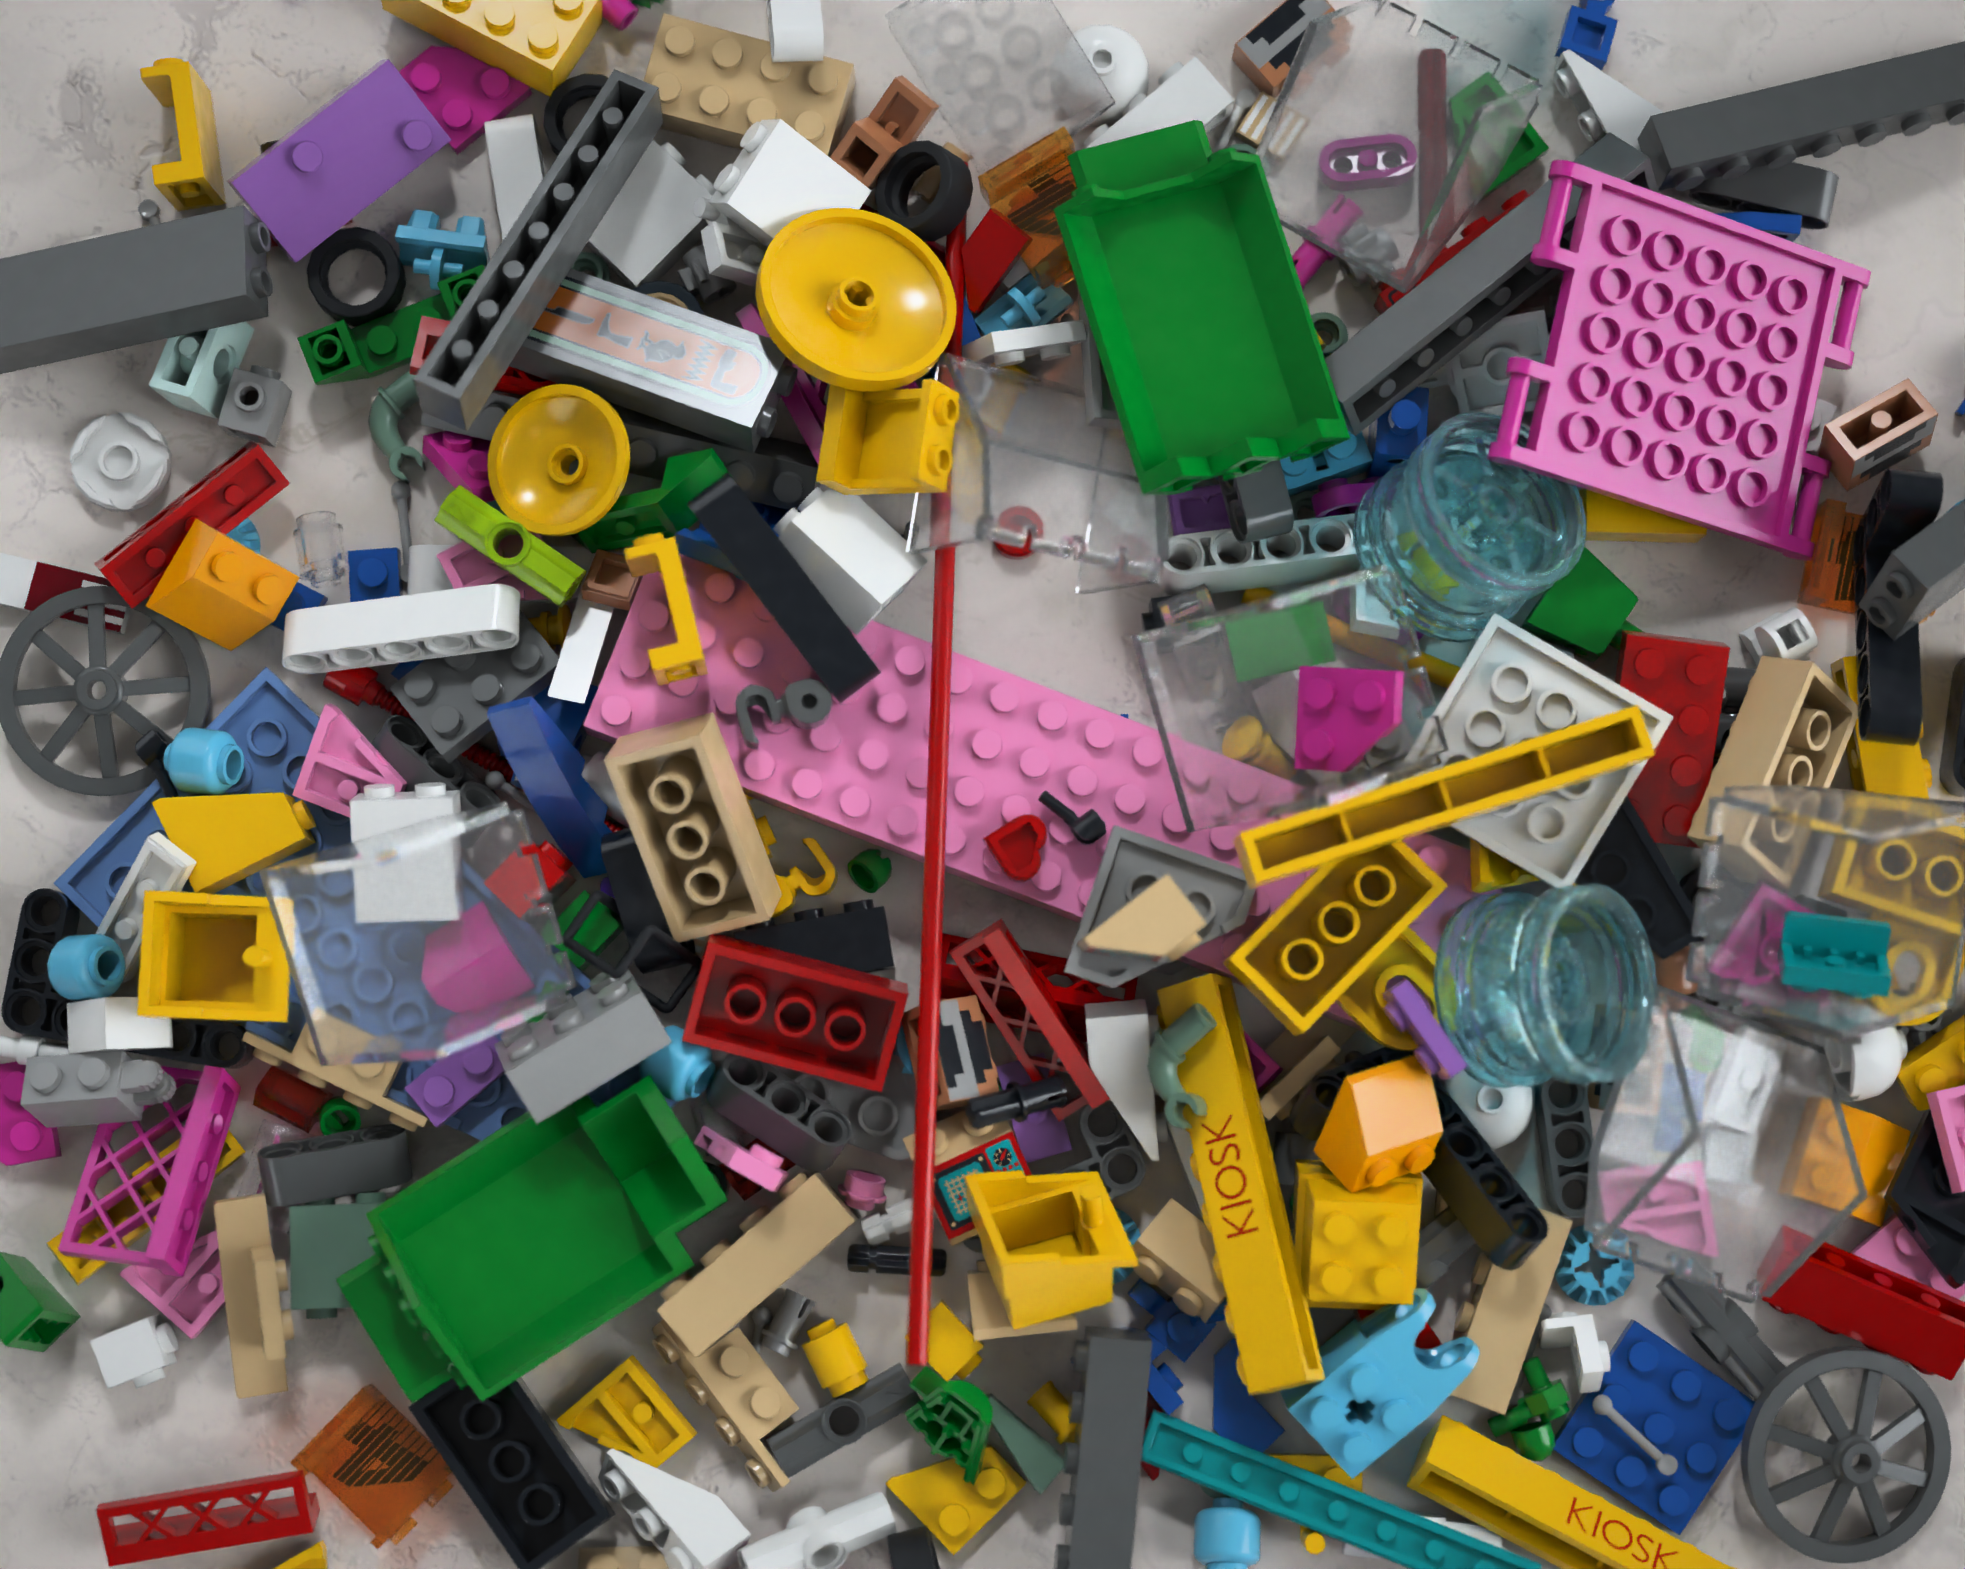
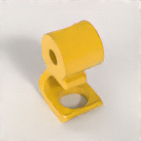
(799, 880)

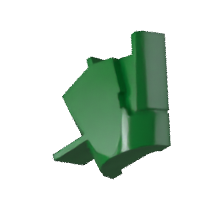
(953, 1419)

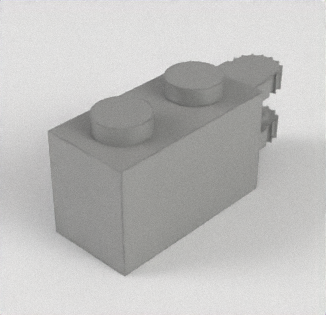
(92, 1088)

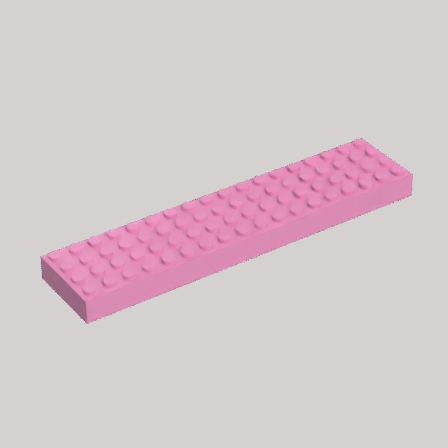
(1005, 749)

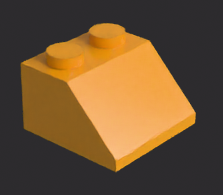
(221, 588)
(1381, 1125)
(1879, 1151)

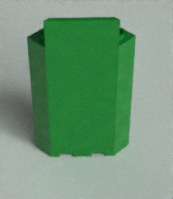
(1196, 309)

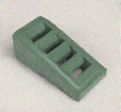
(1032, 1452)

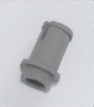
(787, 1323)

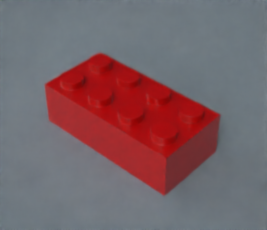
(1688, 683)
(796, 1012)

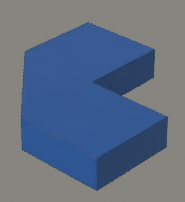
(1234, 1410)

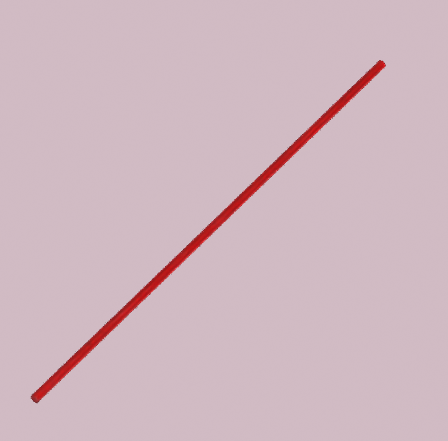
(933, 896)

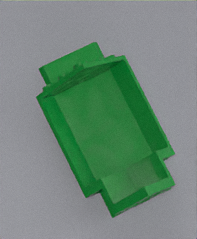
(530, 1241)

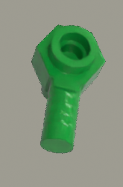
(1546, 1399)

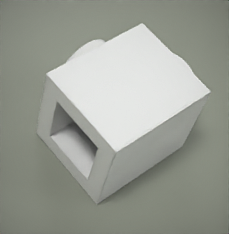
(136, 1352)

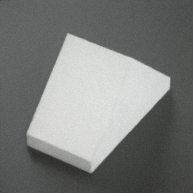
(114, 1025)

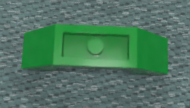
(385, 343)
(658, 509)

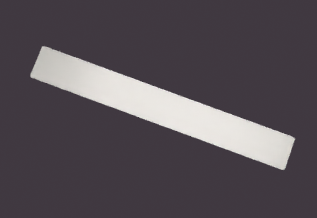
(587, 630)

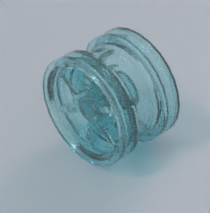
(1468, 530)
(1546, 986)

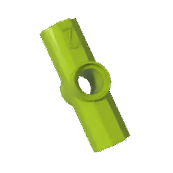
(485, 527)

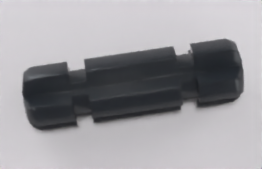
(890, 1260)

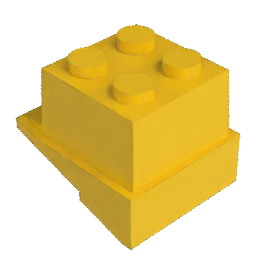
(211, 959)
(1048, 1241)
(1355, 1245)

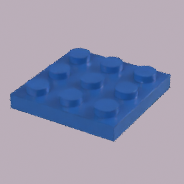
(1675, 1408)

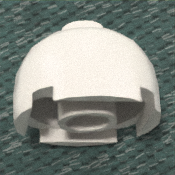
(1118, 63)
(1865, 1063)
(1495, 1112)

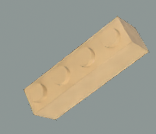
(1505, 1317)

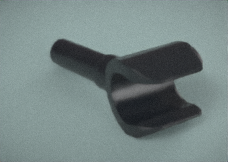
(151, 749)
(1085, 828)

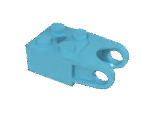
(1378, 1383)

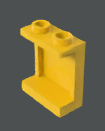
(198, 176)
(888, 440)
(685, 658)

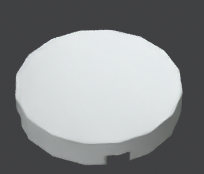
(120, 462)

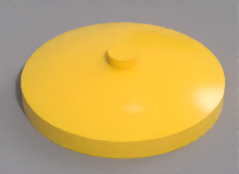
(855, 299)

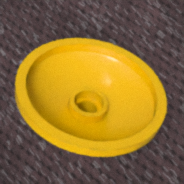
(534, 453)

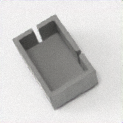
(580, 1044)

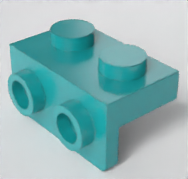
(1835, 954)

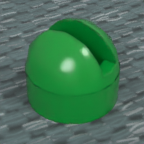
(870, 870)
(331, 1122)
(1534, 1440)

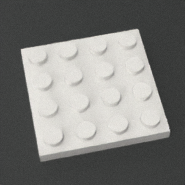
(1518, 691)

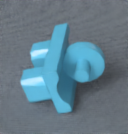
(441, 251)
(1024, 307)

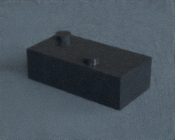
(514, 1469)

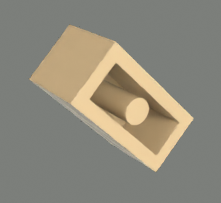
(1178, 1258)

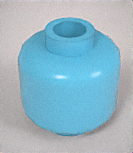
(204, 761)
(86, 967)
(679, 1068)
(1227, 1535)

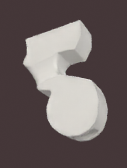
(1781, 636)

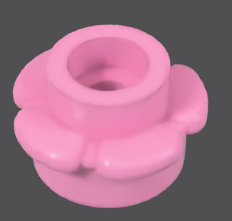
(862, 1189)

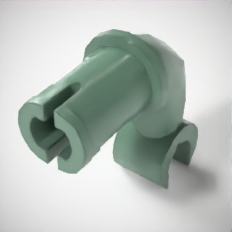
(383, 419)
(1168, 1052)

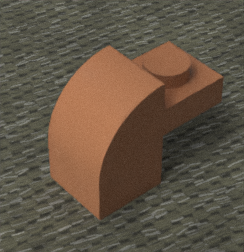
(891, 125)

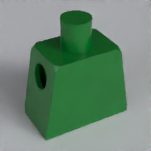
(1584, 610)
(30, 1307)

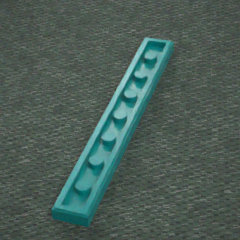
(1316, 1500)

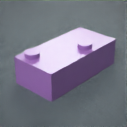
(339, 160)

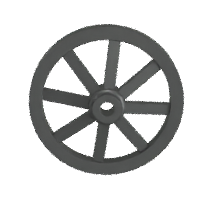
(116, 695)
(1840, 1451)

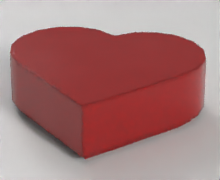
(1017, 847)

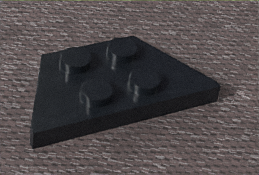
(1926, 1205)

